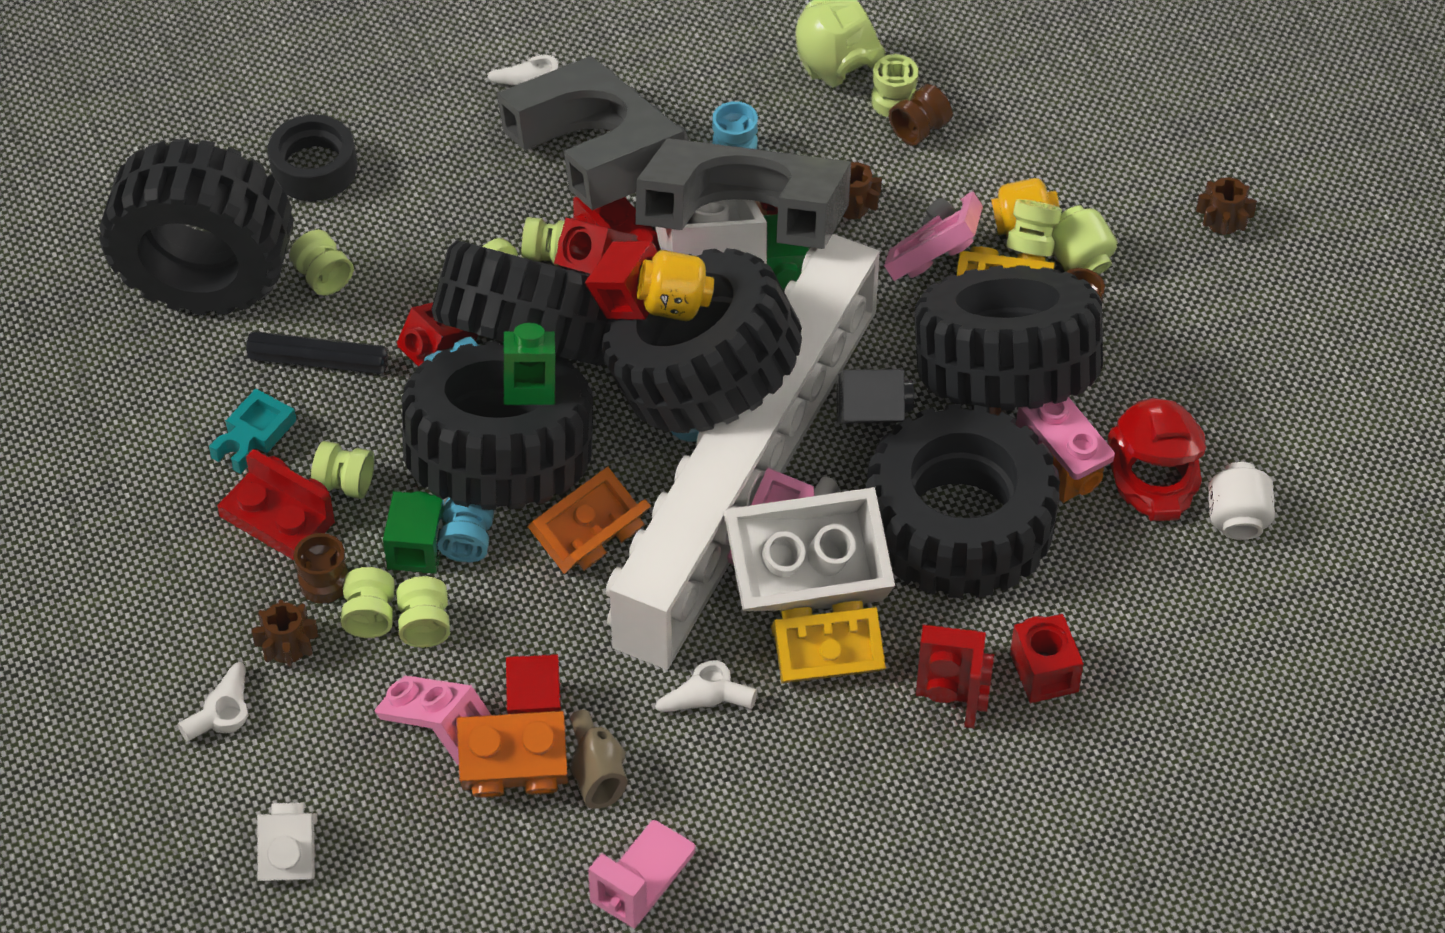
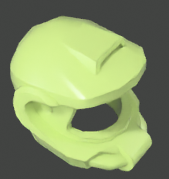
(836, 39)

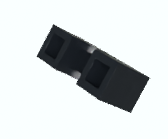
(873, 396)

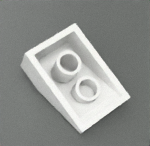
(720, 226)
(810, 551)

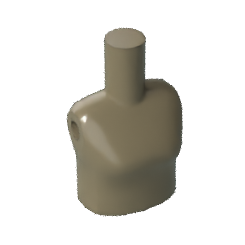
(597, 762)

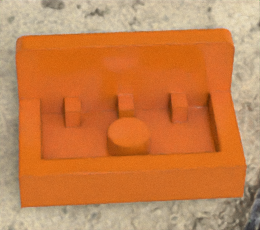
(587, 520)
(512, 752)

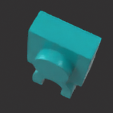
(255, 424)

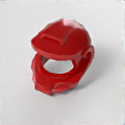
(1162, 436)

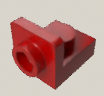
(424, 335)

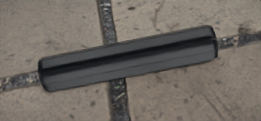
(317, 352)

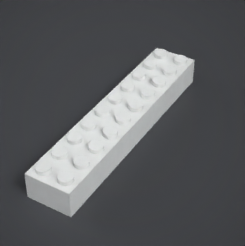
(687, 542)

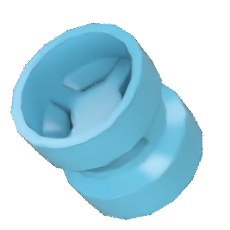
(735, 125)
(465, 532)

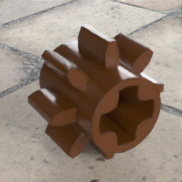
(863, 191)
(1226, 205)
(285, 632)

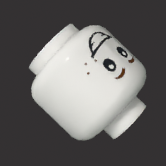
(1241, 501)

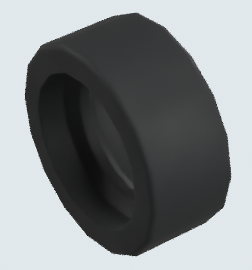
(308, 132)

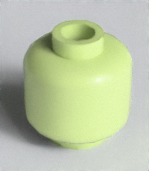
(1083, 240)

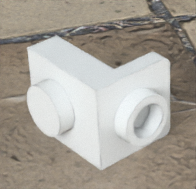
(286, 843)

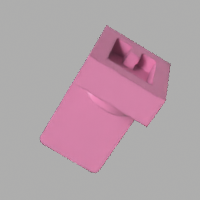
(1067, 437)
(432, 706)
(641, 875)

